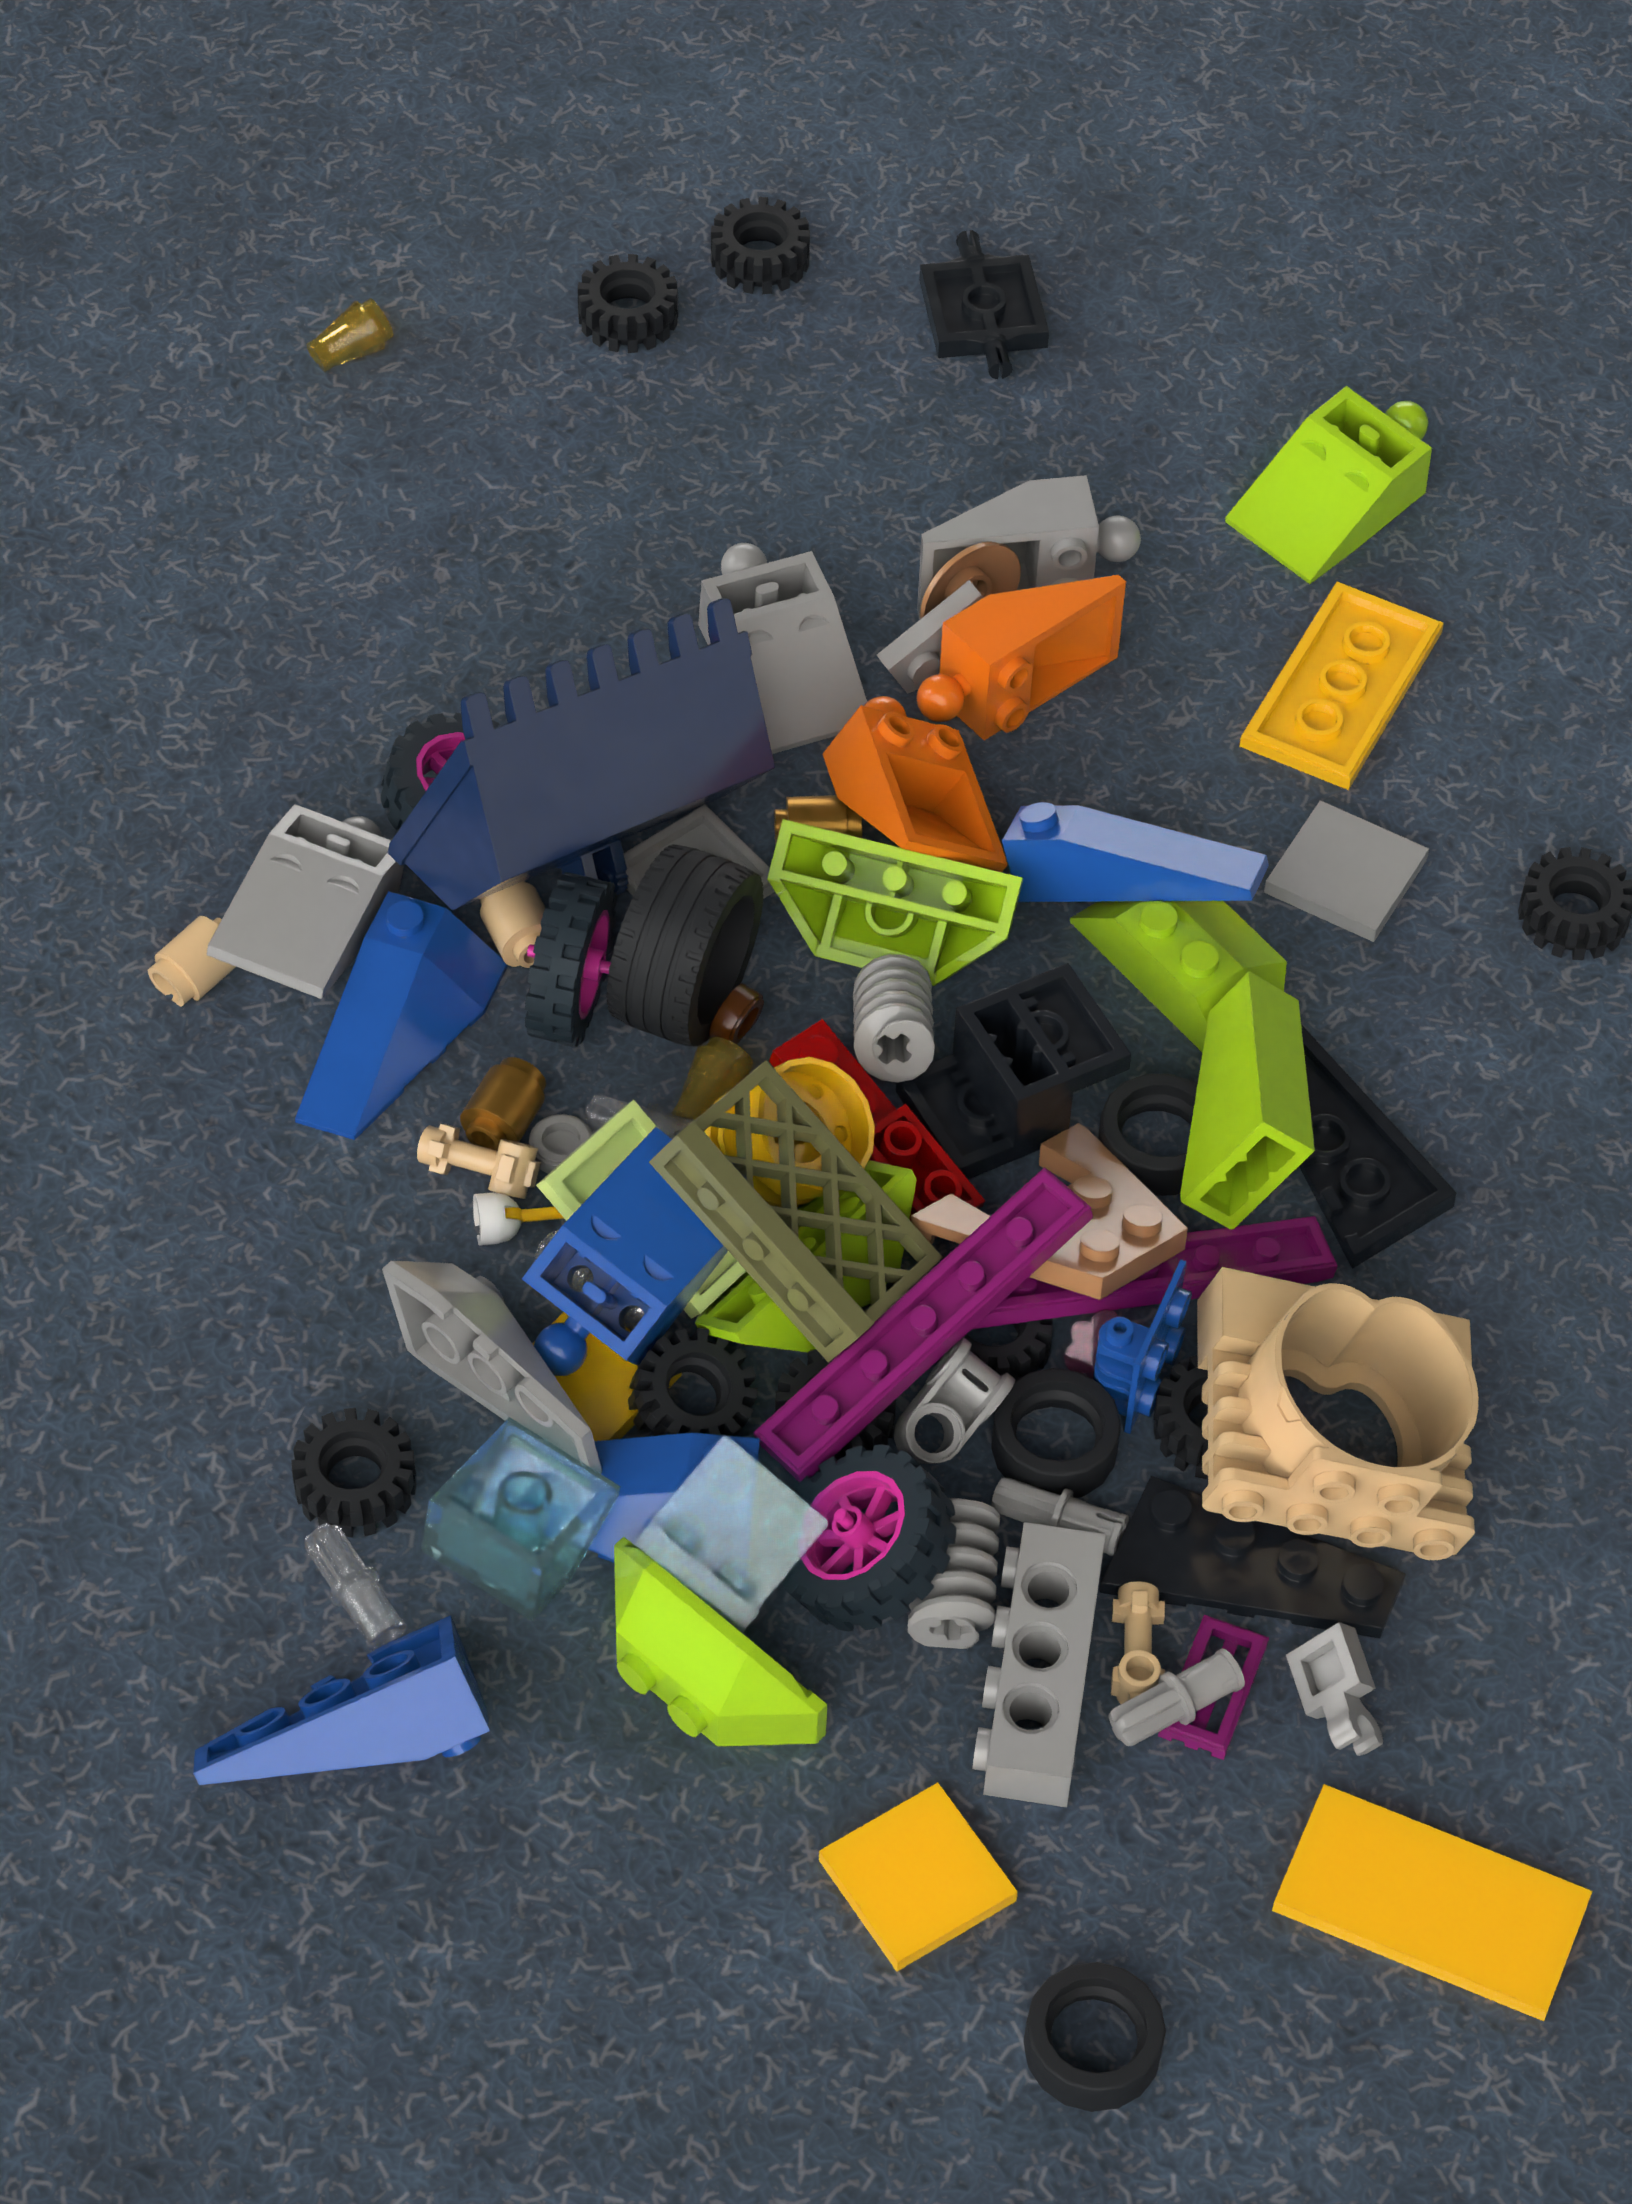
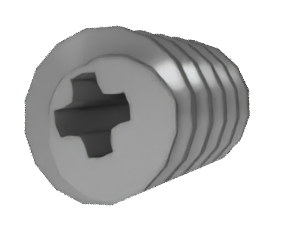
(893, 1018)
(963, 1593)

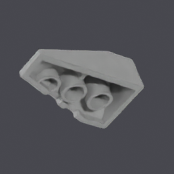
(476, 1344)

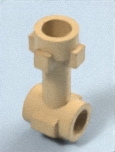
(510, 1167)
(1138, 1610)

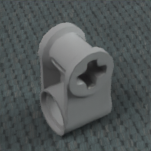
(960, 1395)

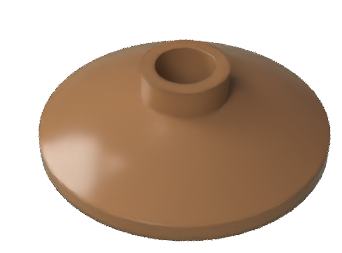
(987, 565)

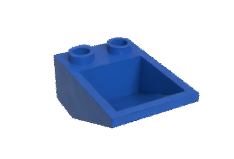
(642, 1254)

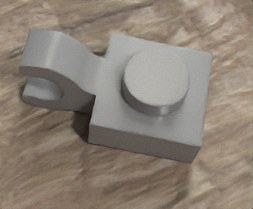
(1330, 1682)

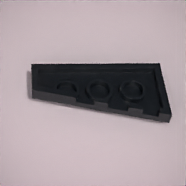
(1362, 1166)
(1247, 1566)

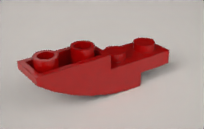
(898, 1133)

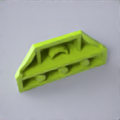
(878, 900)
(1180, 954)
(752, 1318)
(703, 1664)

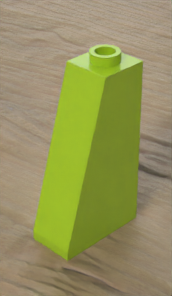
(1249, 1103)

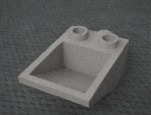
(1045, 524)
(796, 643)
(307, 900)

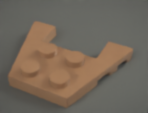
(1121, 1241)

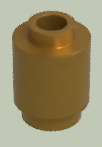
(820, 812)
(504, 1103)

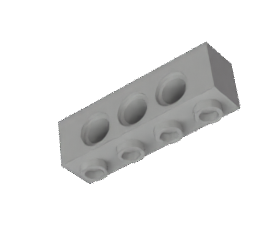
(1057, 1567)

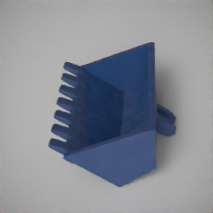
(591, 765)

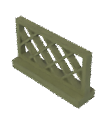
(767, 1237)

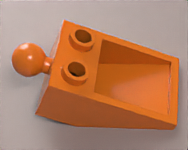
(1022, 651)
(913, 784)

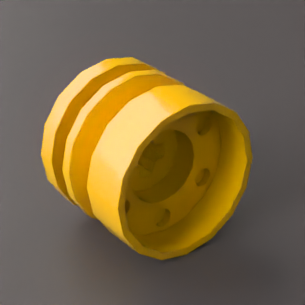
(832, 1098)

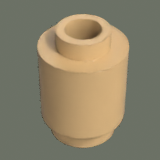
(513, 921)
(184, 966)

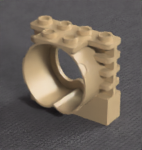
(1279, 1469)

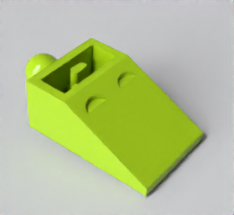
(1336, 483)

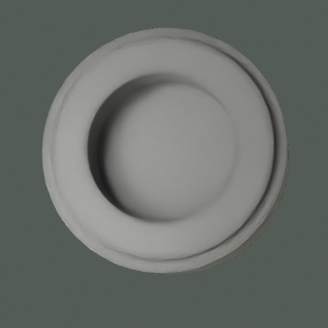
(557, 1138)

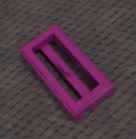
(1196, 1735)

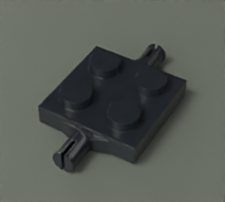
(983, 305)

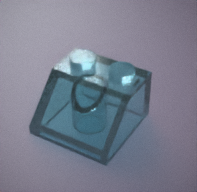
(518, 1518)

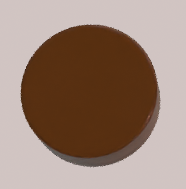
(737, 1014)

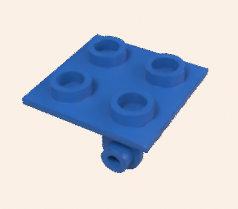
(1133, 1355)

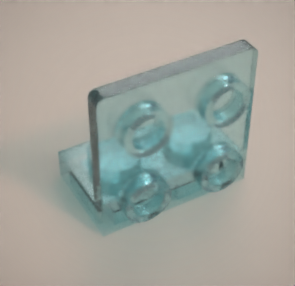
(732, 1532)

